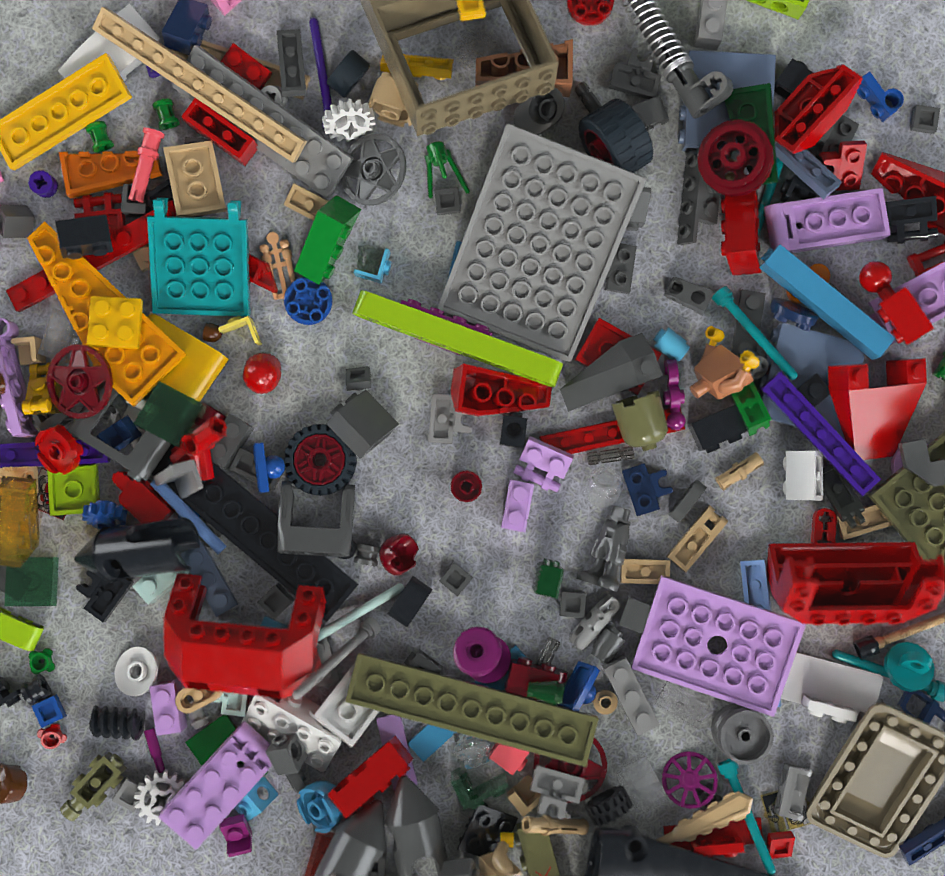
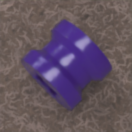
(47, 188)

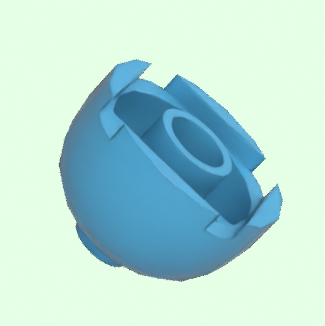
(317, 807)

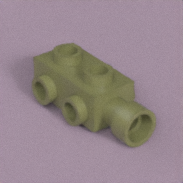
(99, 779)

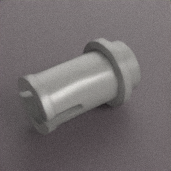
(198, 717)

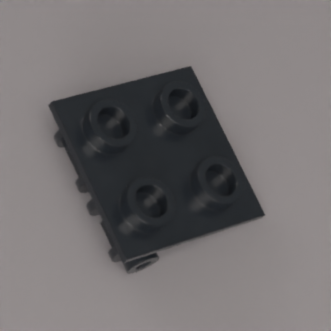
(484, 830)

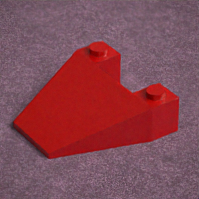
(878, 415)

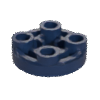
(788, 310)

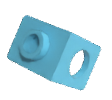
(385, 267)
(251, 804)

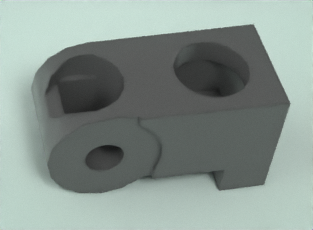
(689, 295)

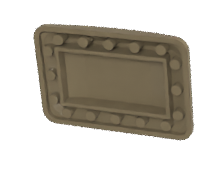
(880, 780)

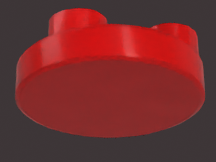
(590, 11)

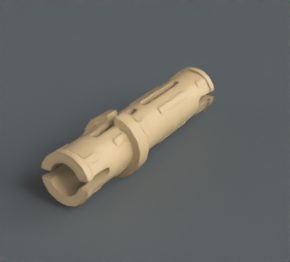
(547, 825)

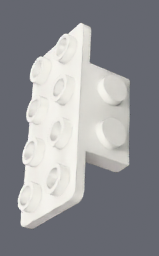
(831, 688)
(294, 716)

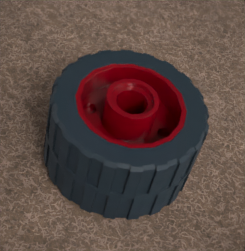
(616, 136)

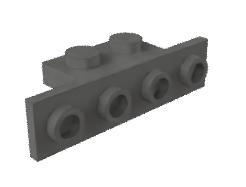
(698, 202)

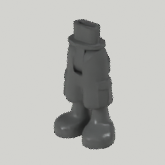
(609, 548)

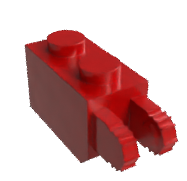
(141, 499)

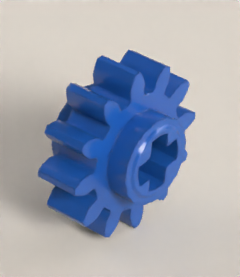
(104, 514)

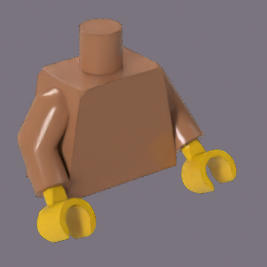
(721, 370)

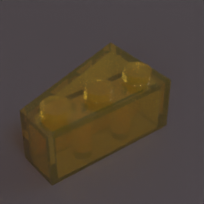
(18, 520)

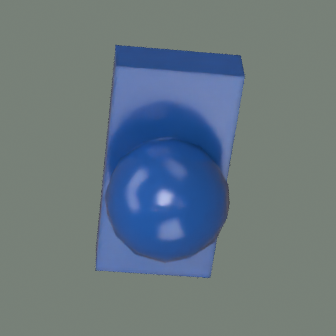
(266, 467)
(580, 686)

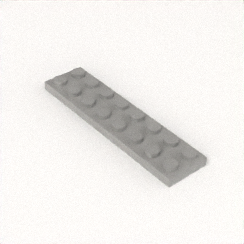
(320, 162)

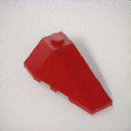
(912, 181)

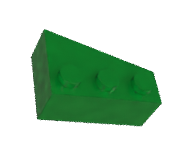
(326, 239)

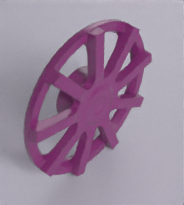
(689, 780)

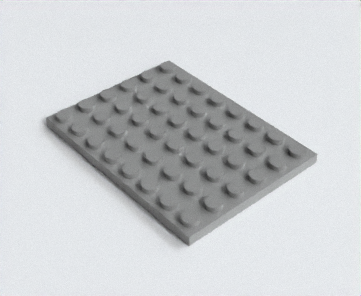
(540, 242)

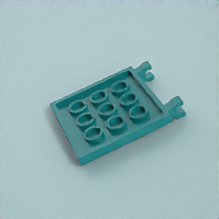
(199, 263)

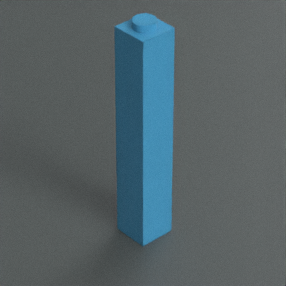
(826, 302)

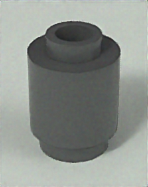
(608, 644)

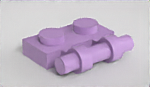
(547, 458)

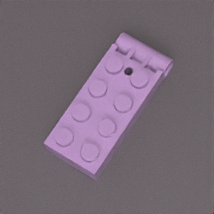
(828, 222)
(218, 786)

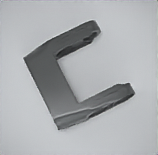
(311, 539)

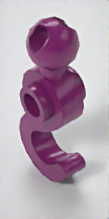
(673, 396)

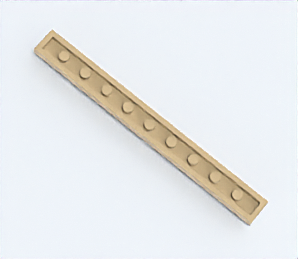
(199, 84)

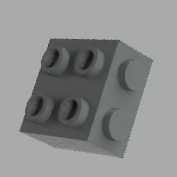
(361, 423)

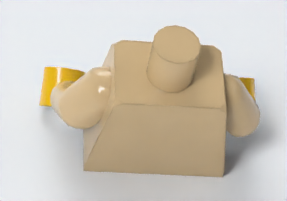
(498, 862)

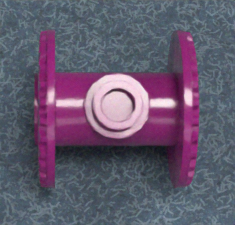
(482, 655)

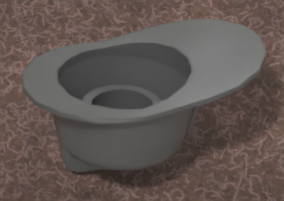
(540, 112)

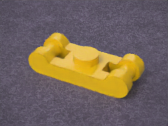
(37, 394)

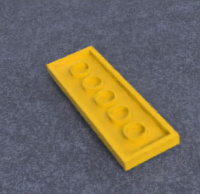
(61, 111)

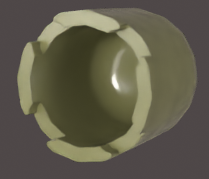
(641, 420)

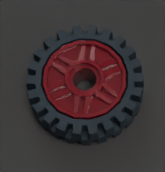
(301, 463)

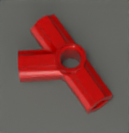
(199, 445)

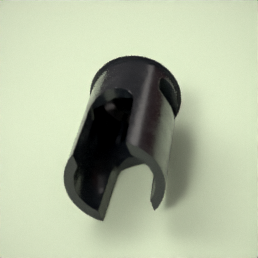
(139, 549)

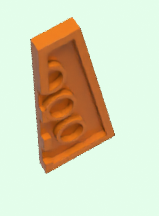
(94, 173)

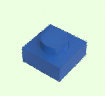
(49, 711)

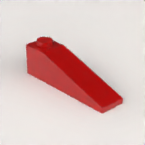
(492, 392)

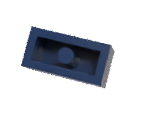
(186, 26)

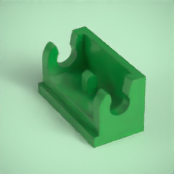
(751, 408)

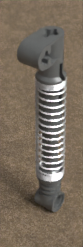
(661, 41)

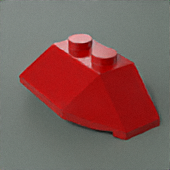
(815, 107)

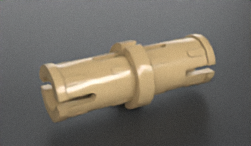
(739, 471)

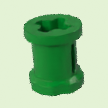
(165, 114)
(99, 136)

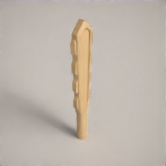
(718, 814)

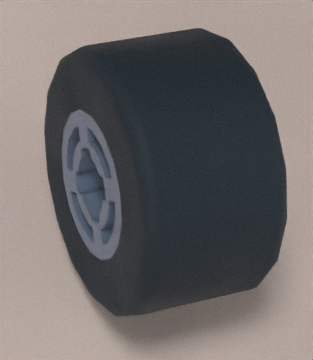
(348, 73)

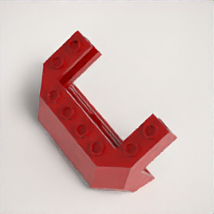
(854, 582)
(238, 655)

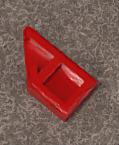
(261, 274)

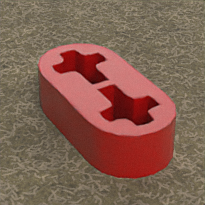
(817, 526)

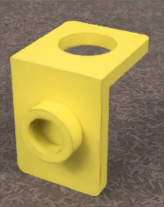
(237, 322)

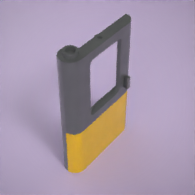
(190, 376)

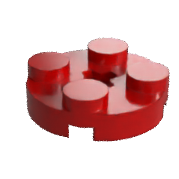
(58, 438)

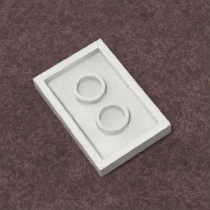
(343, 718)

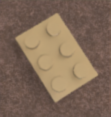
(194, 179)

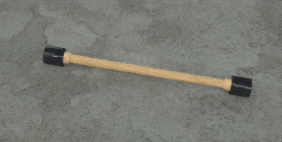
(870, 646)

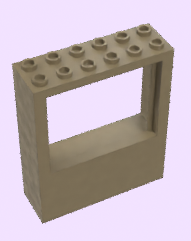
(405, 18)

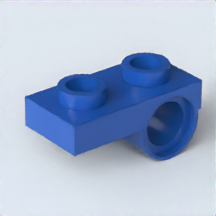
(875, 95)

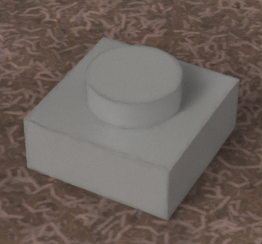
(125, 794)

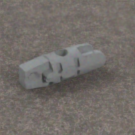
(594, 622)

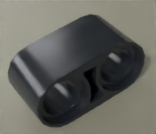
(409, 601)

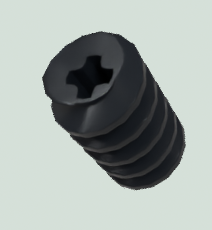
(116, 724)

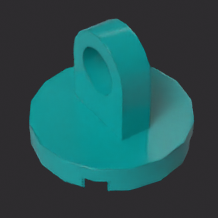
(909, 666)

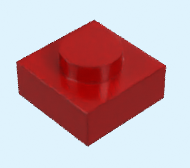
(780, 844)

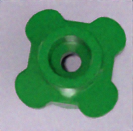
(34, 662)

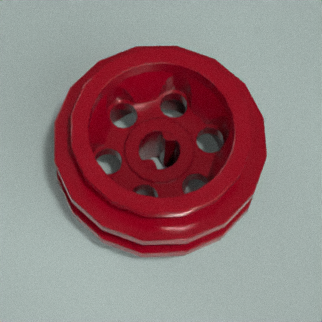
(761, 163)

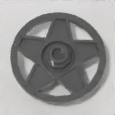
(374, 170)

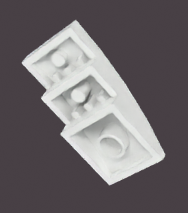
(98, 45)

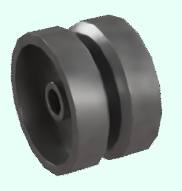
(752, 744)

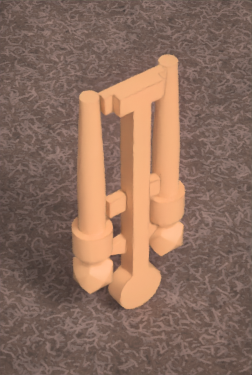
(273, 238)

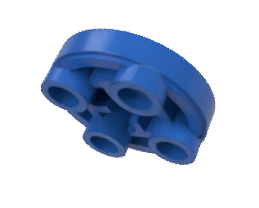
(307, 301)

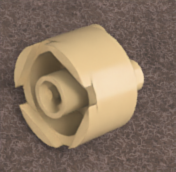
(387, 101)

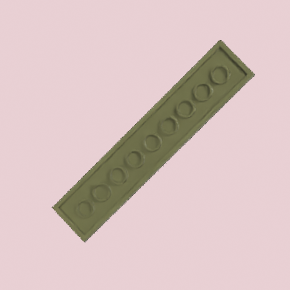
(472, 709)

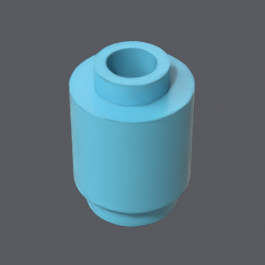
(671, 344)

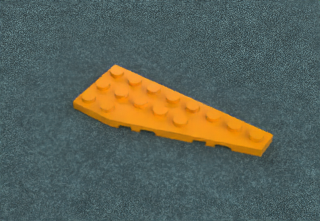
(75, 281)

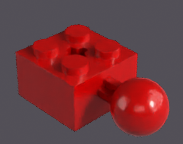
(897, 308)

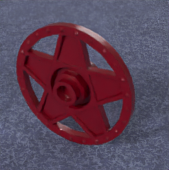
(79, 381)
(591, 772)

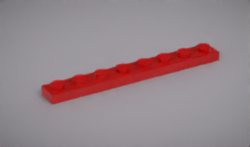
(123, 242)

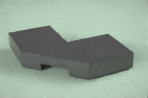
(917, 461)

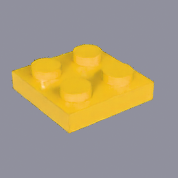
(115, 322)

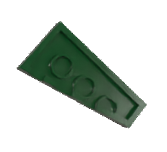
(755, 106)

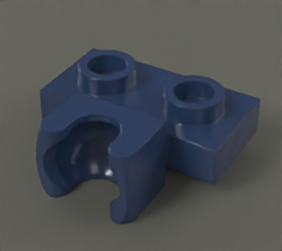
(645, 488)

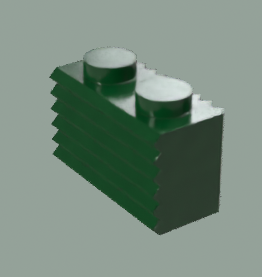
(548, 578)

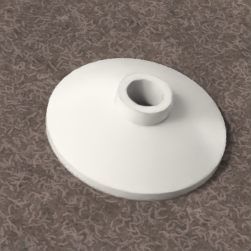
(128, 667)

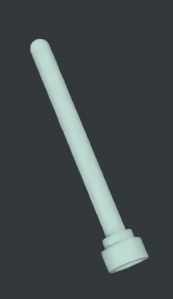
(360, 611)

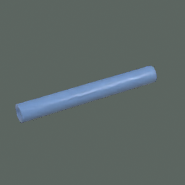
(184, 511)

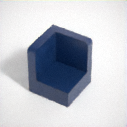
(120, 433)

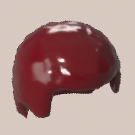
(398, 554)

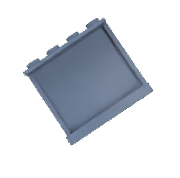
(742, 69)
(808, 354)

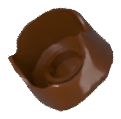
(12, 783)

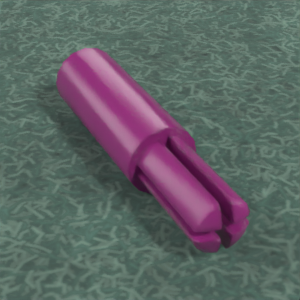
(154, 748)

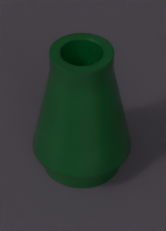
(547, 691)

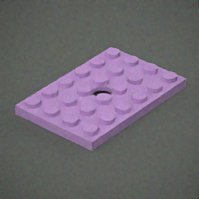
(756, 654)

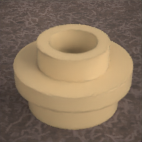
(602, 694)

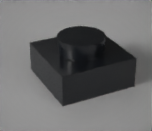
(814, 390)

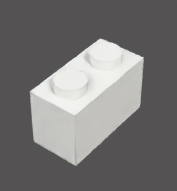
(803, 475)

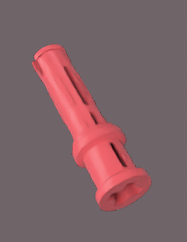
(148, 153)

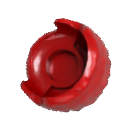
(262, 373)

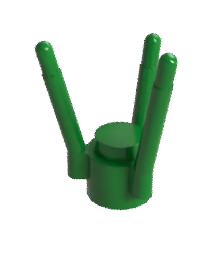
(438, 156)

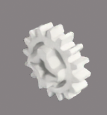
(348, 120)
(155, 788)

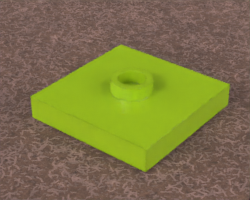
(73, 490)

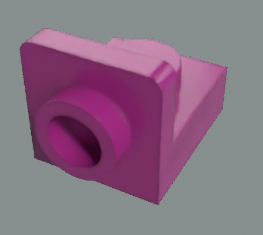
(237, 835)

